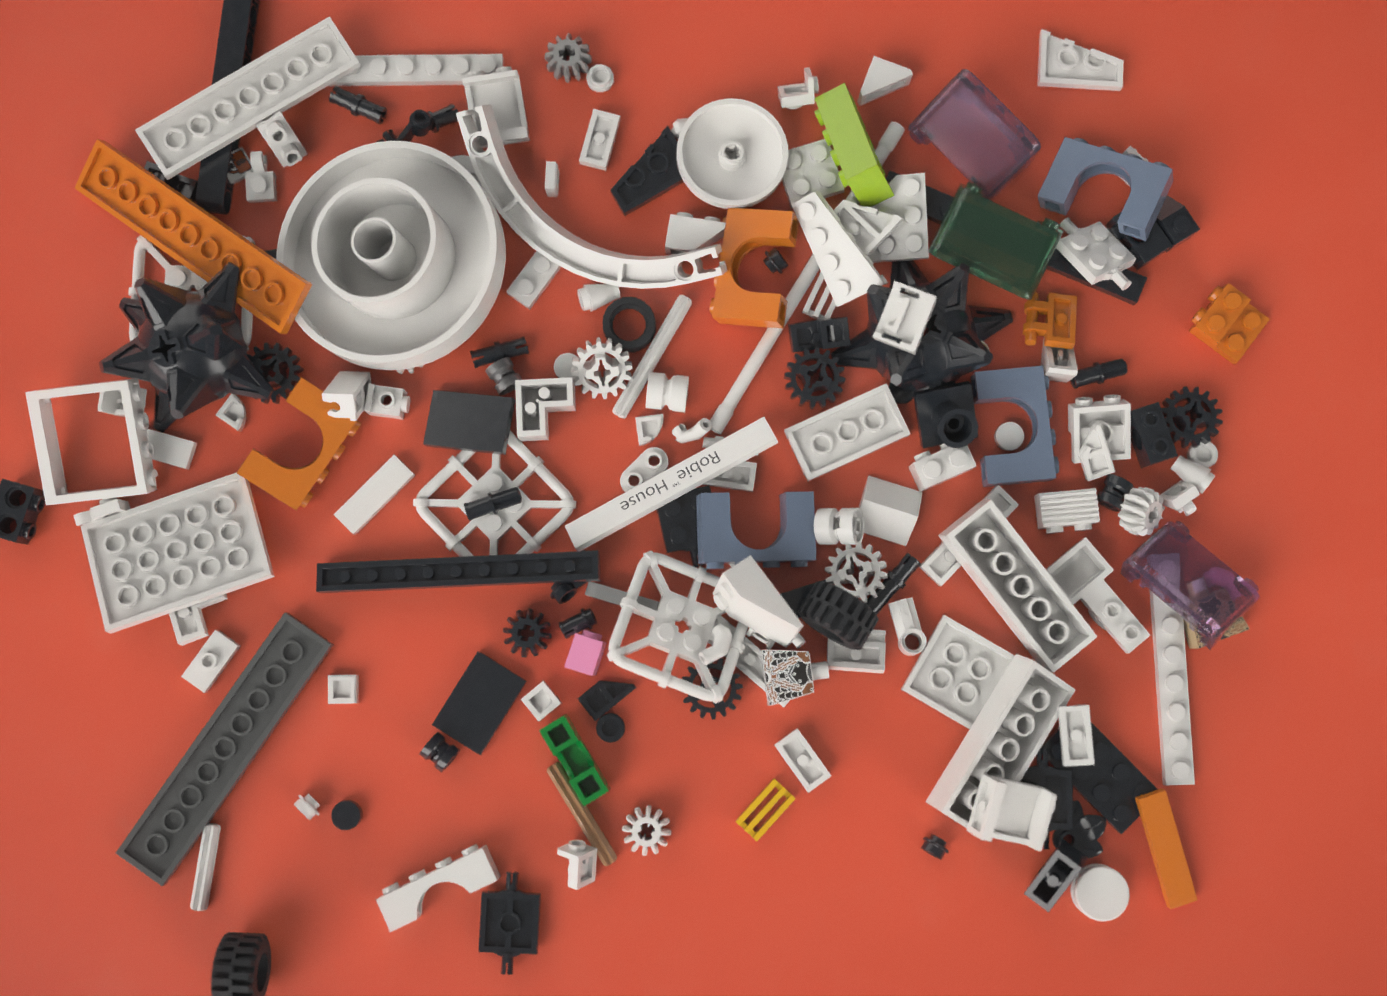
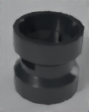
(1114, 492)
(439, 752)

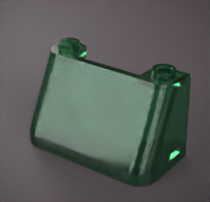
(995, 241)

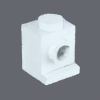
(375, 398)

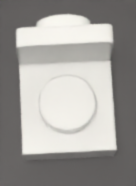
(581, 863)

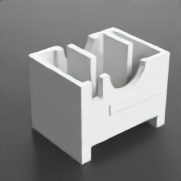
(905, 317)

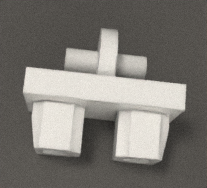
(282, 139)

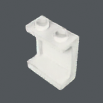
(506, 98)
(1011, 811)

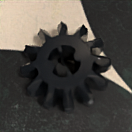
(522, 625)

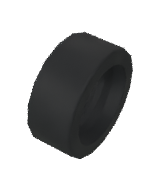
(638, 305)

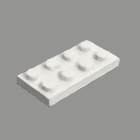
(847, 432)

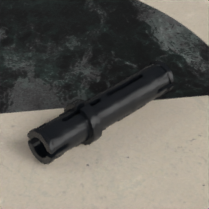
(894, 582)

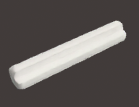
(205, 867)

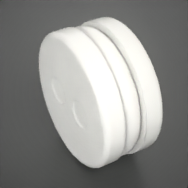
(1100, 892)

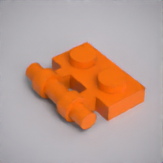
(1059, 321)

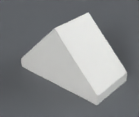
(883, 79)
(1058, 363)

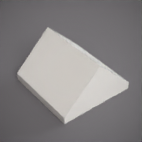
(889, 510)

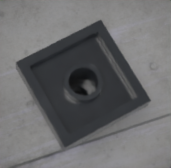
(946, 415)

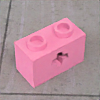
(586, 653)

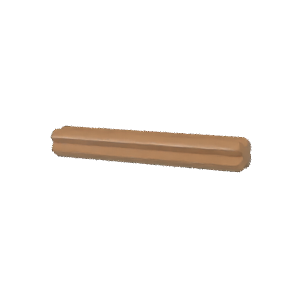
(582, 814)

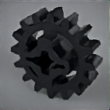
(278, 364)
(804, 372)
(1202, 418)
(720, 706)

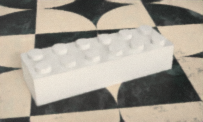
(1017, 585)
(1002, 736)

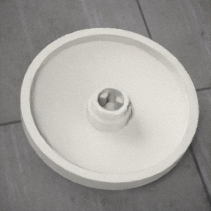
(732, 153)

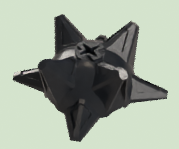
(953, 336)
(187, 346)

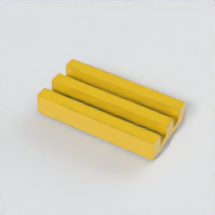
(749, 827)

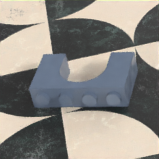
(1080, 161)
(1028, 390)
(720, 546)

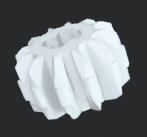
(1141, 511)
(655, 834)

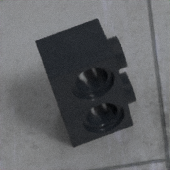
(24, 515)

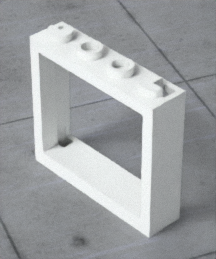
(49, 451)

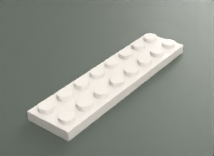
(247, 97)

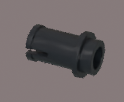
(578, 622)

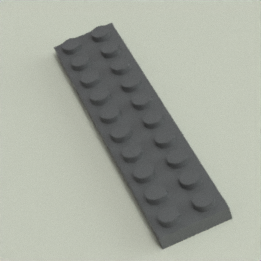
(224, 749)

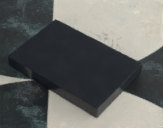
(469, 422)
(479, 703)

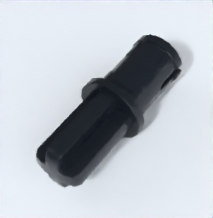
(1099, 373)
(493, 503)

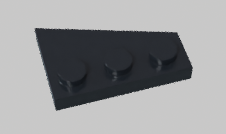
(650, 175)

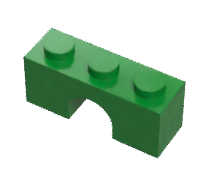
(576, 759)

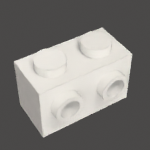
(941, 466)

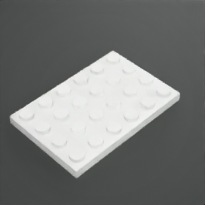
(176, 552)

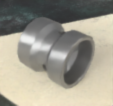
(503, 375)

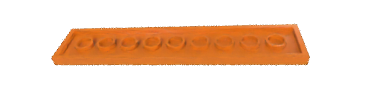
(191, 234)

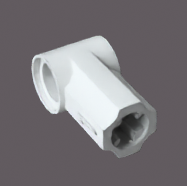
(907, 623)

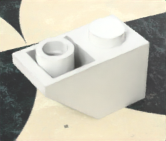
(692, 233)

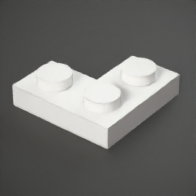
(190, 623)

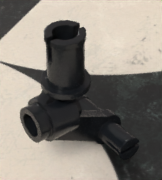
(421, 122)

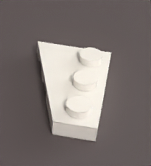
(1072, 66)

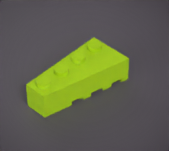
(852, 147)

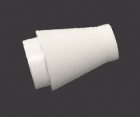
(597, 295)
(1193, 473)

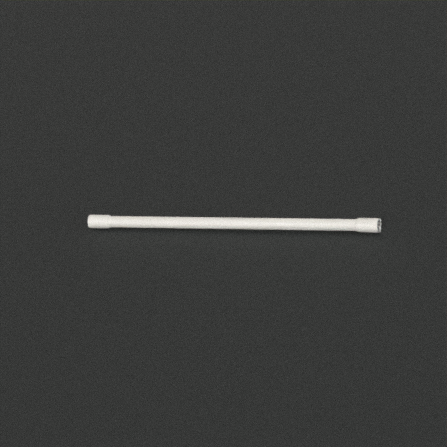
(726, 408)

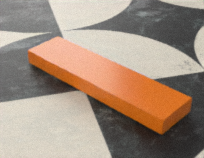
(1166, 848)

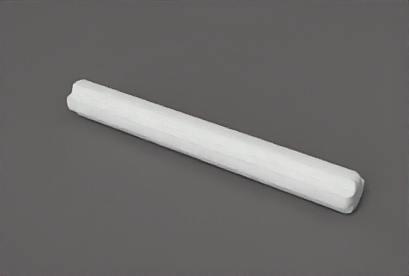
(652, 356)

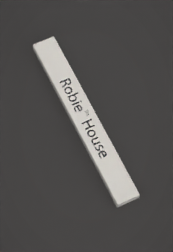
(671, 484)

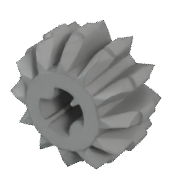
(558, 54)

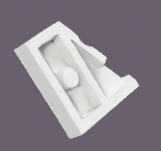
(866, 224)

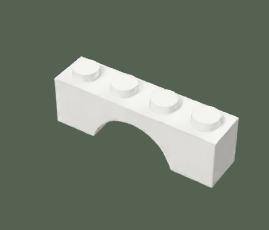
(404, 903)

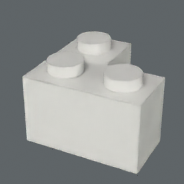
(538, 398)

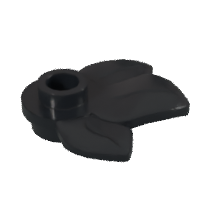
(1085, 832)

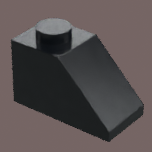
(1176, 222)

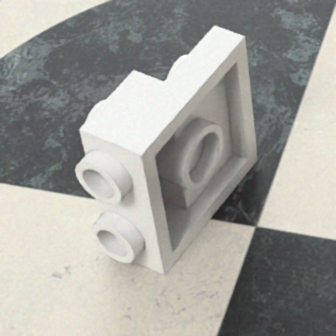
(1115, 420)

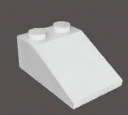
(755, 602)

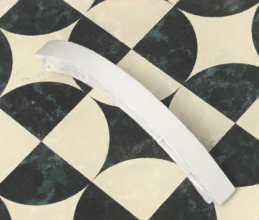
(555, 241)

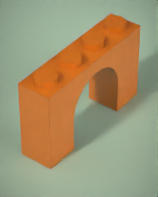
(744, 232)
(294, 484)

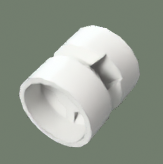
(667, 392)
(837, 526)

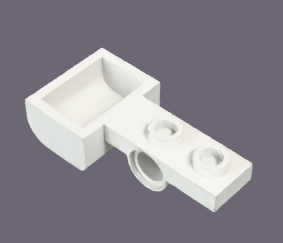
(1081, 577)

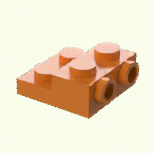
(1228, 323)

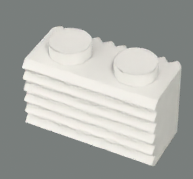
(1067, 509)

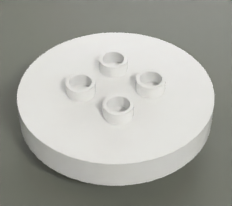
(395, 254)

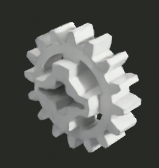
(590, 369)
(867, 570)

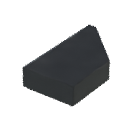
(604, 696)

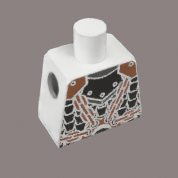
(790, 674)

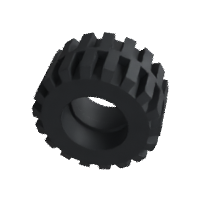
(838, 615)
(241, 965)

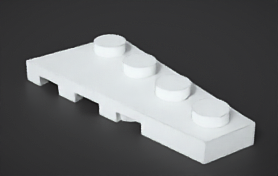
(840, 259)

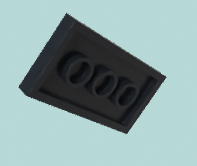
(1109, 783)

